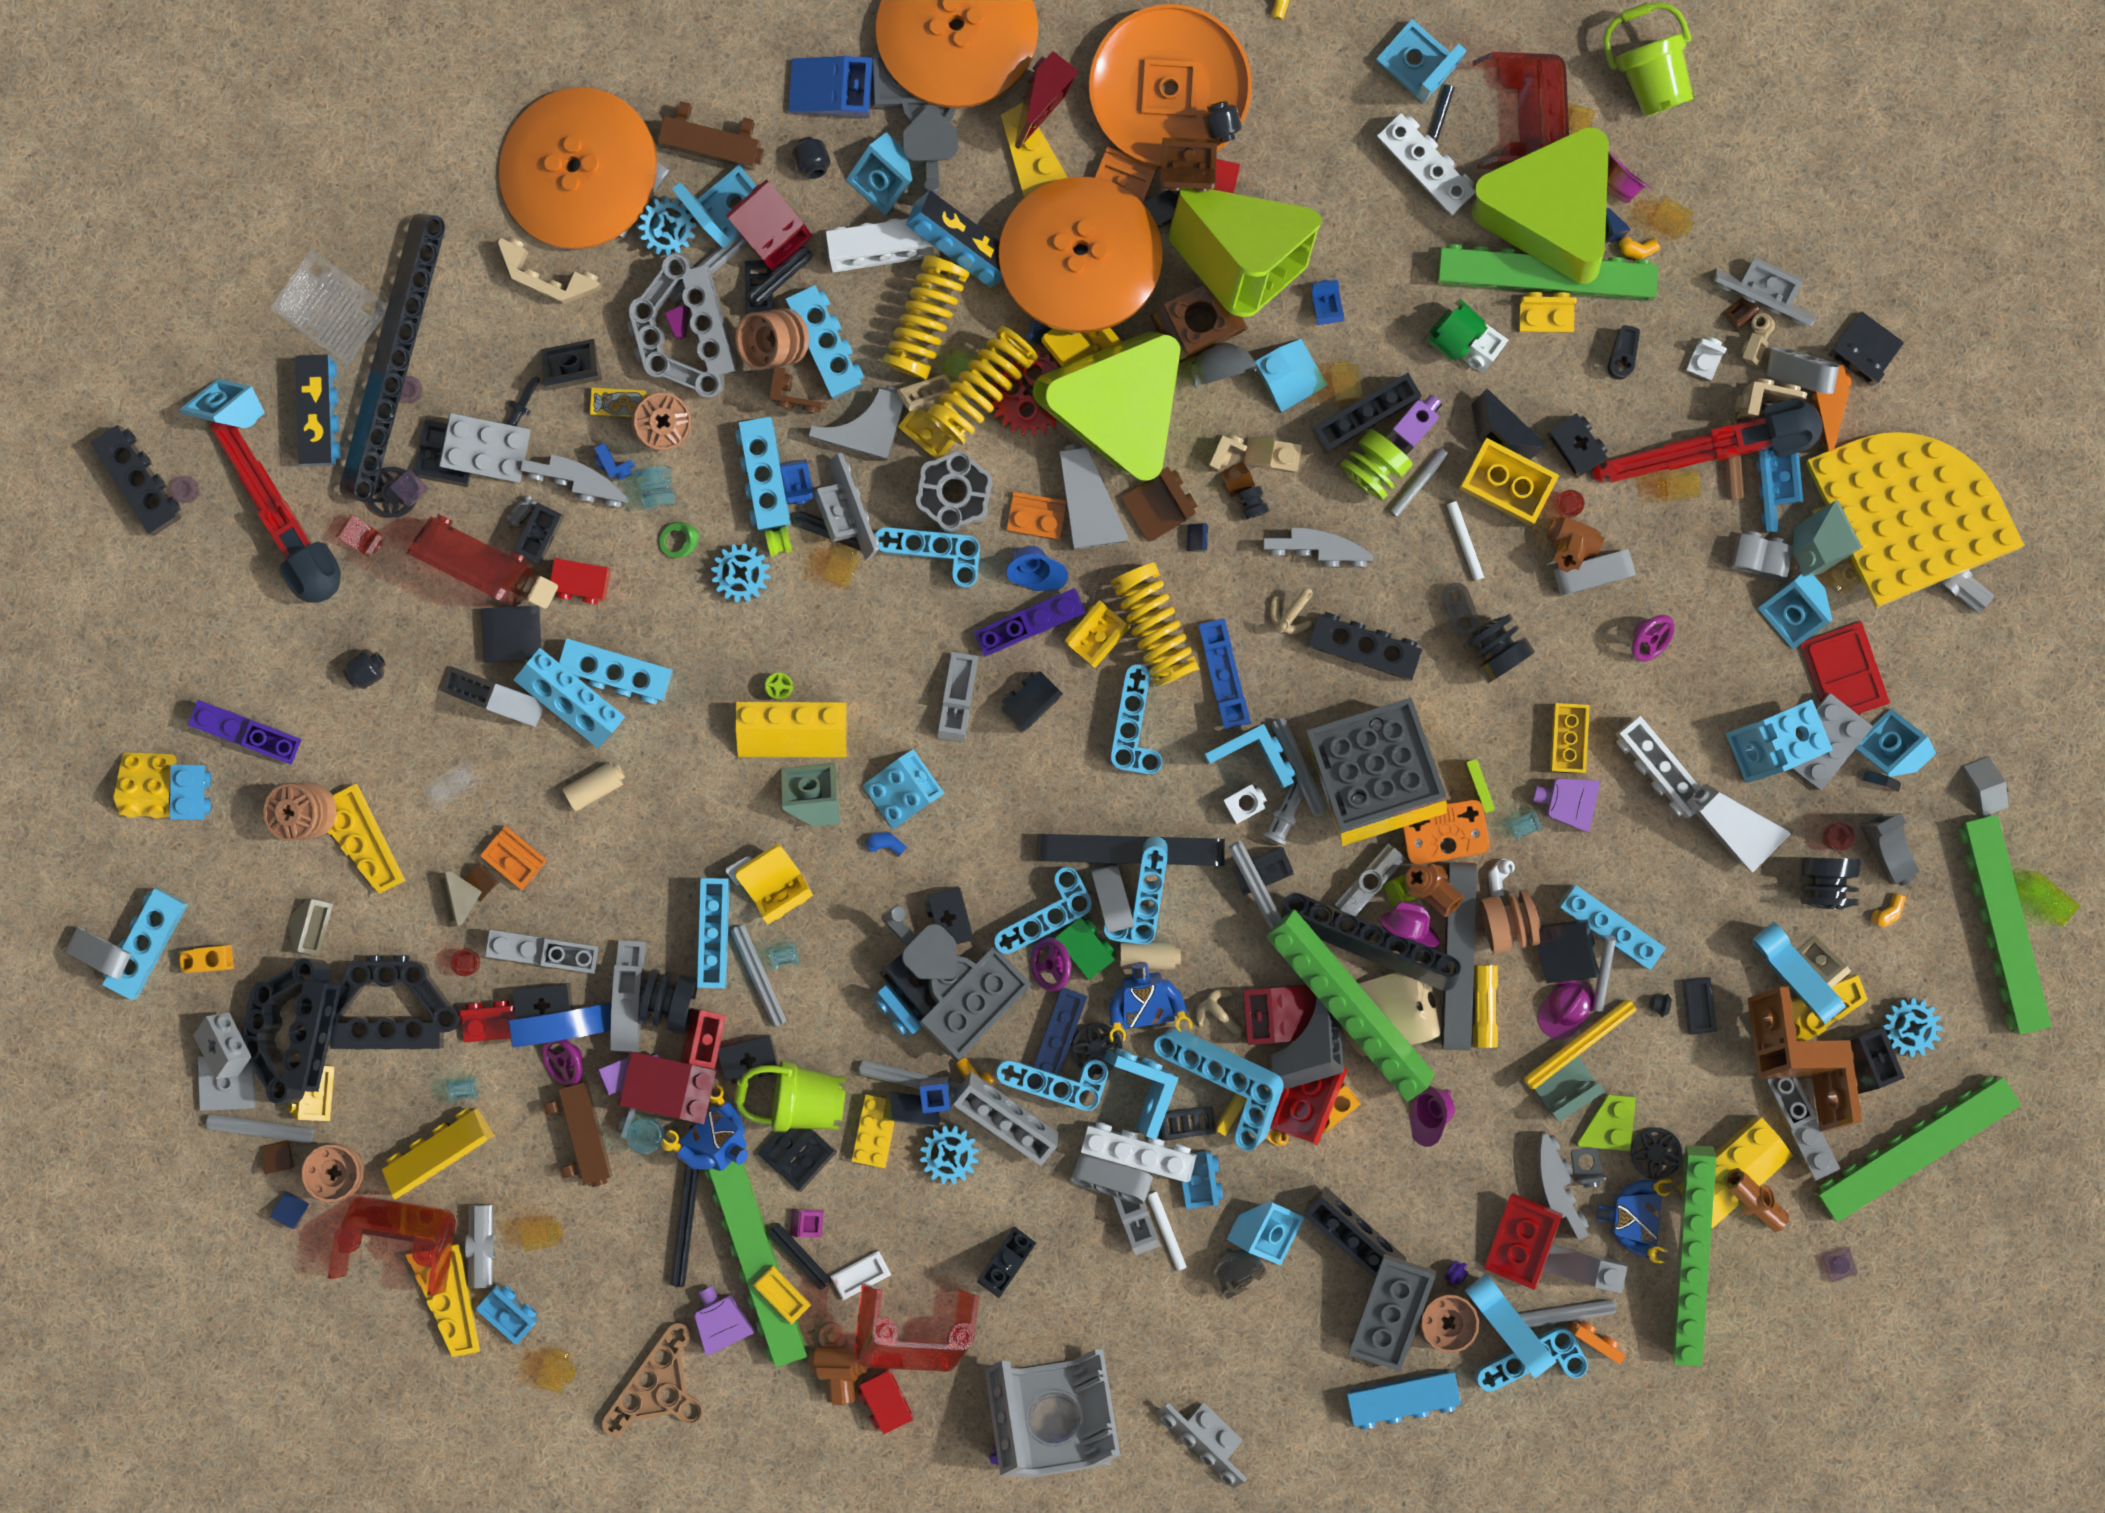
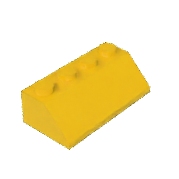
(791, 729)
(437, 1152)
(1756, 1152)

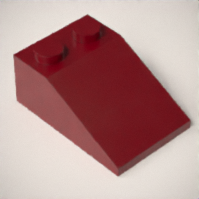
(1046, 90)
(666, 1087)

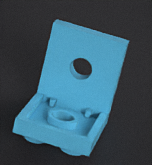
(1434, 65)
(713, 205)
(1777, 742)
(1270, 747)
(1159, 1092)

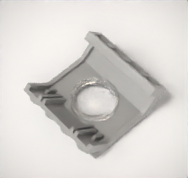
(1052, 1416)

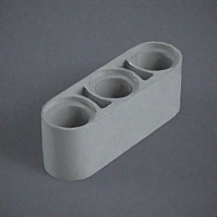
(1802, 370)
(1595, 572)
(1112, 898)
(98, 953)
(1111, 1178)

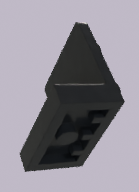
(1866, 349)

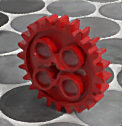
(1011, 405)

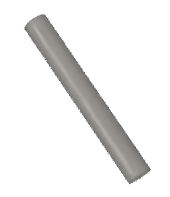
(1419, 482)
(1603, 977)

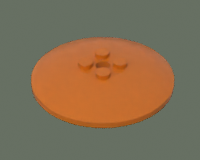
(1161, 47)
(956, 65)
(613, 174)
(1086, 289)

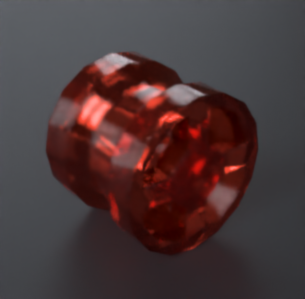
(1576, 500)
(1832, 836)
(458, 962)

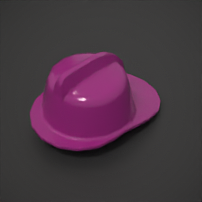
(1622, 182)
(1410, 922)
(1566, 1009)
(1430, 1114)

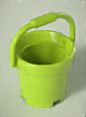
(1656, 69)
(800, 1098)

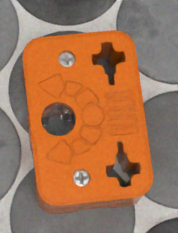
(1467, 836)

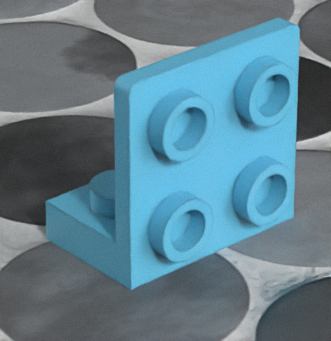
(903, 789)

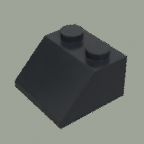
(1031, 701)

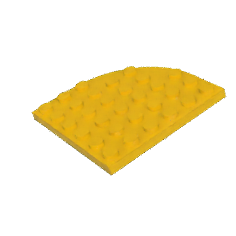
(1915, 510)

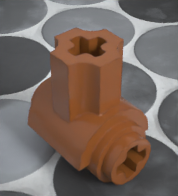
(1573, 542)
(1433, 886)
(839, 1372)

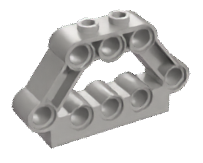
(655, 297)

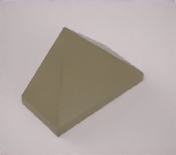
(457, 897)
(309, 925)

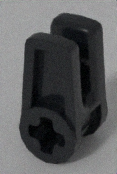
(1624, 349)

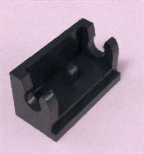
(1270, 867)

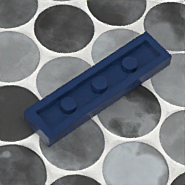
(1058, 1034)

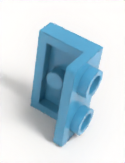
(189, 792)
(890, 1004)
(1202, 1187)
(508, 1313)

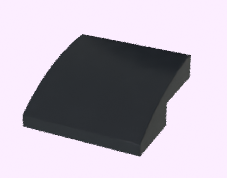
(428, 461)
(510, 633)
(1567, 951)
(786, 1145)

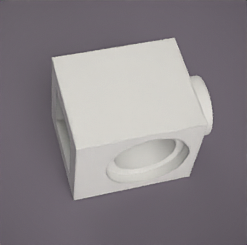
(1236, 812)

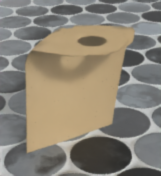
(1397, 999)

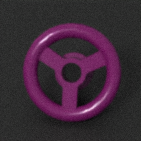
(1650, 635)
(1056, 963)
(565, 1059)

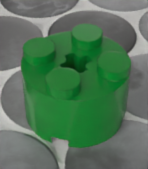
(1456, 331)

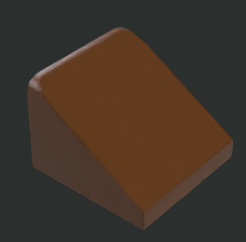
(482, 880)
(277, 1157)

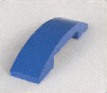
(1224, 674)
(560, 1025)

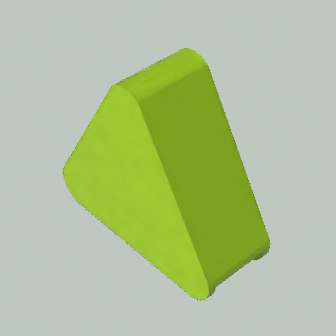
(1552, 203)
(1243, 245)
(1118, 401)

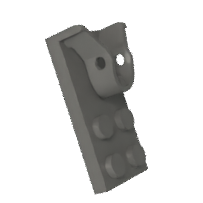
(1392, 1312)

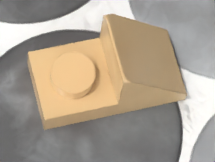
(1272, 454)
(1824, 961)

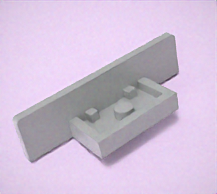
(1769, 286)
(843, 509)
(1208, 1438)

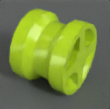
(778, 541)
(778, 682)

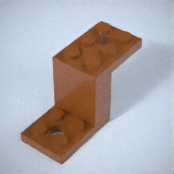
(1825, 1062)

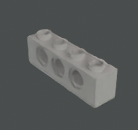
(1005, 1118)

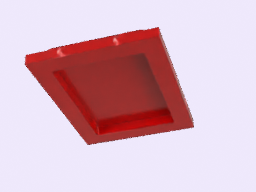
(1846, 668)

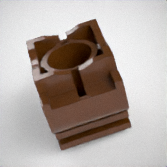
(1171, 322)

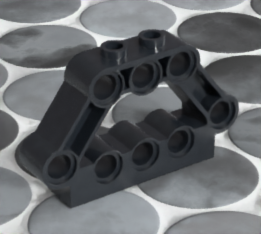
(426, 991)
(315, 1010)

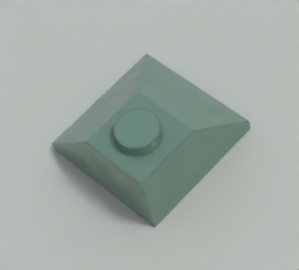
(1824, 540)
(811, 794)

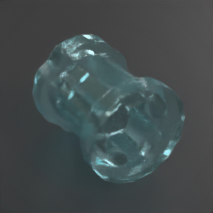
(1525, 825)
(784, 956)
(462, 1089)

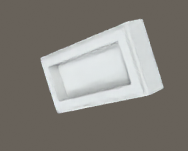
(867, 1270)

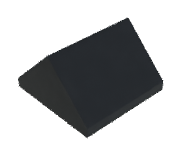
(570, 365)

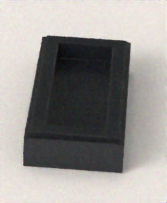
(1699, 1005)

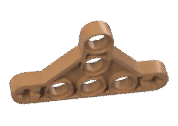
(649, 1398)

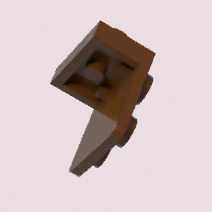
(1188, 164)
(1160, 504)

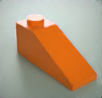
(1832, 408)

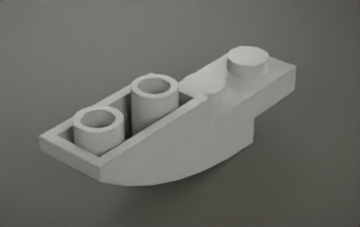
(586, 481)
(1329, 547)
(541, 951)
(626, 996)
(1803, 1126)
(1553, 1177)

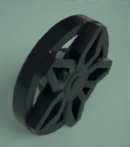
(388, 495)
(1095, 1047)
(1656, 1153)

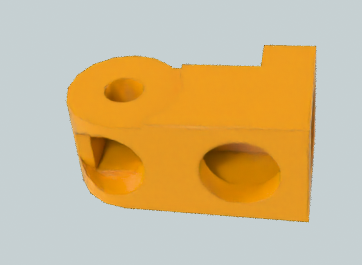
(206, 959)
(1344, 1104)

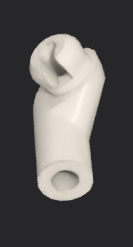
(1497, 874)

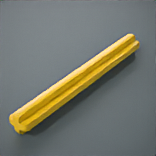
(1579, 1044)

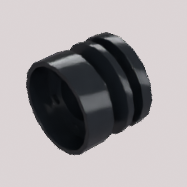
(1498, 648)
(1830, 882)
(667, 1000)

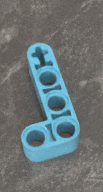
(926, 549)
(1134, 718)
(1146, 891)
(1041, 918)
(1797, 973)
(1049, 1079)
(1510, 1326)
(1561, 1353)

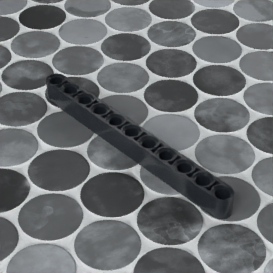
(389, 369)

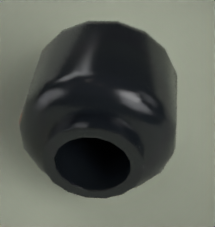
(1222, 121)
(811, 158)
(364, 669)

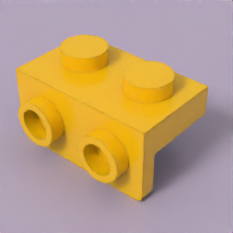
(1096, 634)

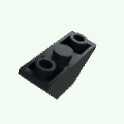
(1502, 426)
(1006, 1262)

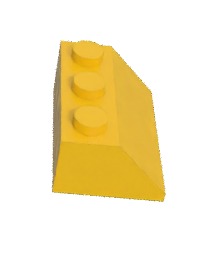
(1508, 482)

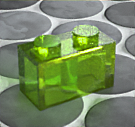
(2047, 898)

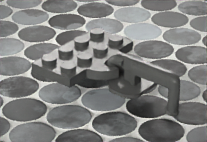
(930, 133)
(972, 998)

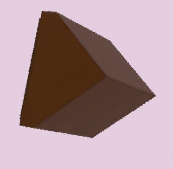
(1741, 313)
(1237, 479)

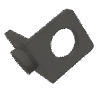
(1590, 1177)

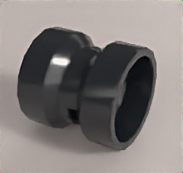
(1252, 503)

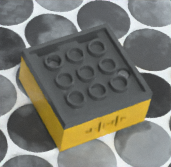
(1377, 771)

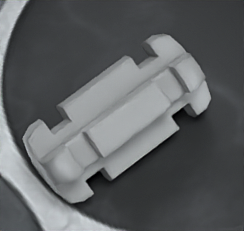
(521, 511)

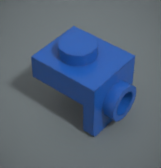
(1327, 302)
(606, 461)
(797, 481)

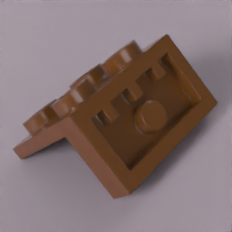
(783, 382)

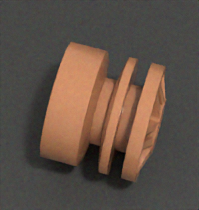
(772, 338)
(644, 422)
(312, 808)
(1510, 921)
(321, 1183)
(1464, 1319)

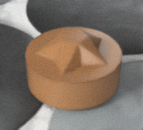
(832, 1335)

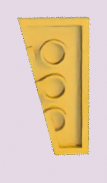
(1035, 159)
(363, 840)
(1808, 1025)
(454, 1307)

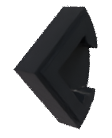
(1882, 781)

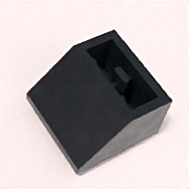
(1874, 1060)

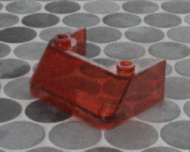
(1541, 101)
(470, 560)
(426, 1226)
(879, 1344)

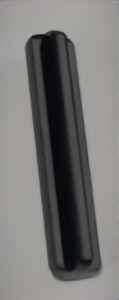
(780, 276)
(817, 526)
(799, 1256)

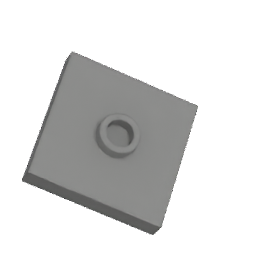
(226, 1093)

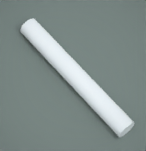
(1465, 541)
(1166, 1231)

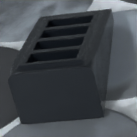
(749, 308)
(1210, 1127)

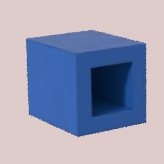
(935, 1095)

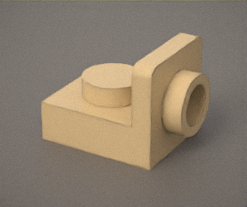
(1222, 455)

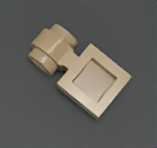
(1755, 348)

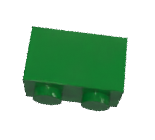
(1086, 948)

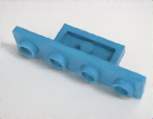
(1779, 484)

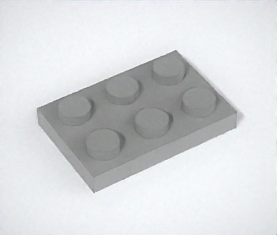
(484, 447)
(1844, 731)

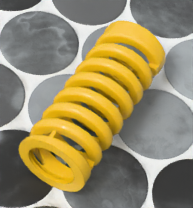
(901, 360)
(940, 414)
(1124, 585)

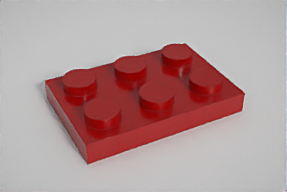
(1306, 1108)
(1523, 1241)

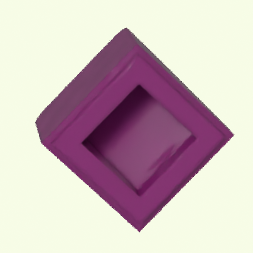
(678, 321)
(806, 1223)

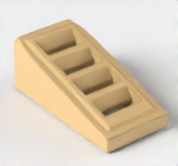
(934, 386)
(539, 590)

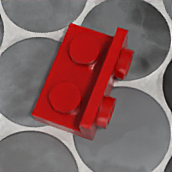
(487, 1022)

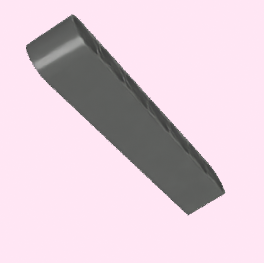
(1460, 945)

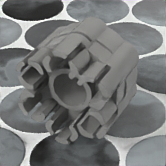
(950, 468)

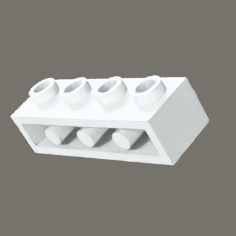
(1426, 164)
(876, 245)
(1660, 764)
(1138, 1153)

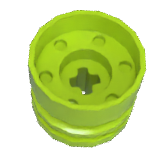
(1376, 464)

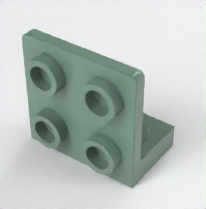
(1568, 1089)

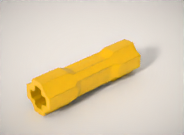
(1485, 1027)

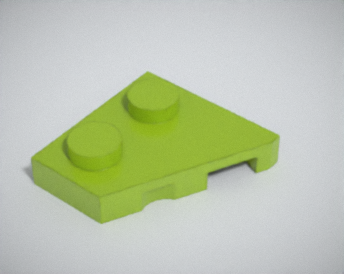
(1611, 1125)

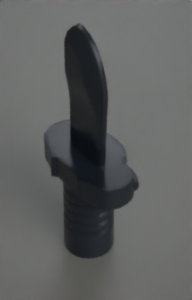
(520, 407)

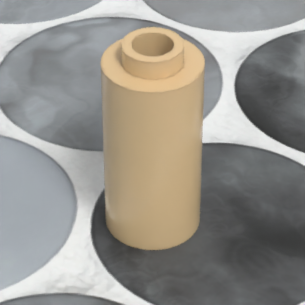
(594, 785)
(1156, 954)

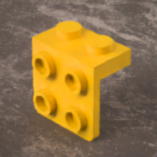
(1070, 348)
(144, 785)
(774, 883)

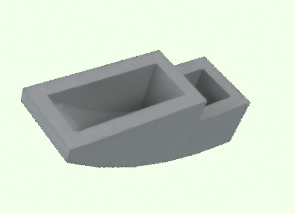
(958, 697)
(1137, 1226)

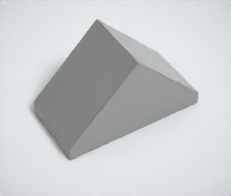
(1987, 786)

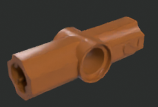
(1756, 1200)

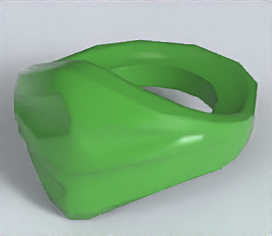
(692, 538)

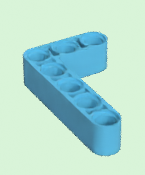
(1229, 1078)

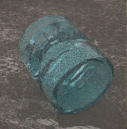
(656, 487)
(645, 1135)

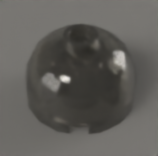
(1235, 1272)

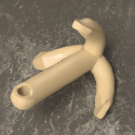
(1283, 624)
(1212, 1005)

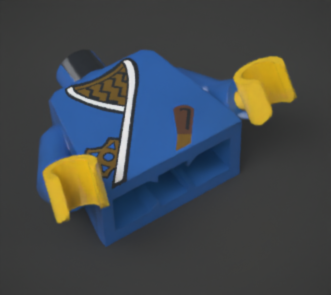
(1145, 1001)
(715, 1141)
(1637, 1217)

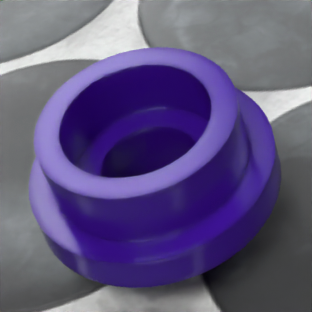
(1456, 1273)

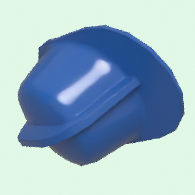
(1035, 570)

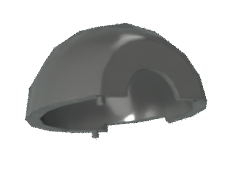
(1220, 362)

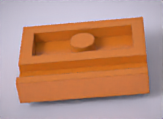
(1126, 172)
(1036, 515)
(514, 857)
(1606, 1345)

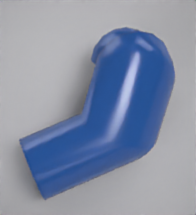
(885, 840)

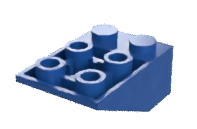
(831, 86)

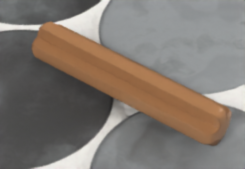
(1733, 471)

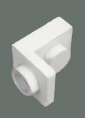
(1485, 350)
(1706, 358)

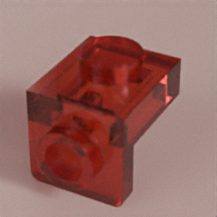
(360, 536)

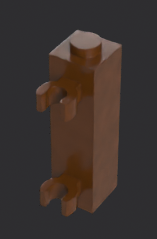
(710, 142)
(585, 1134)

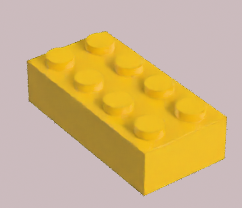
(1569, 738)
(873, 1133)

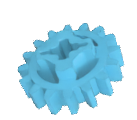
(676, 220)
(751, 565)
(1907, 1016)
(961, 1147)

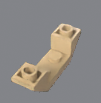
(579, 285)

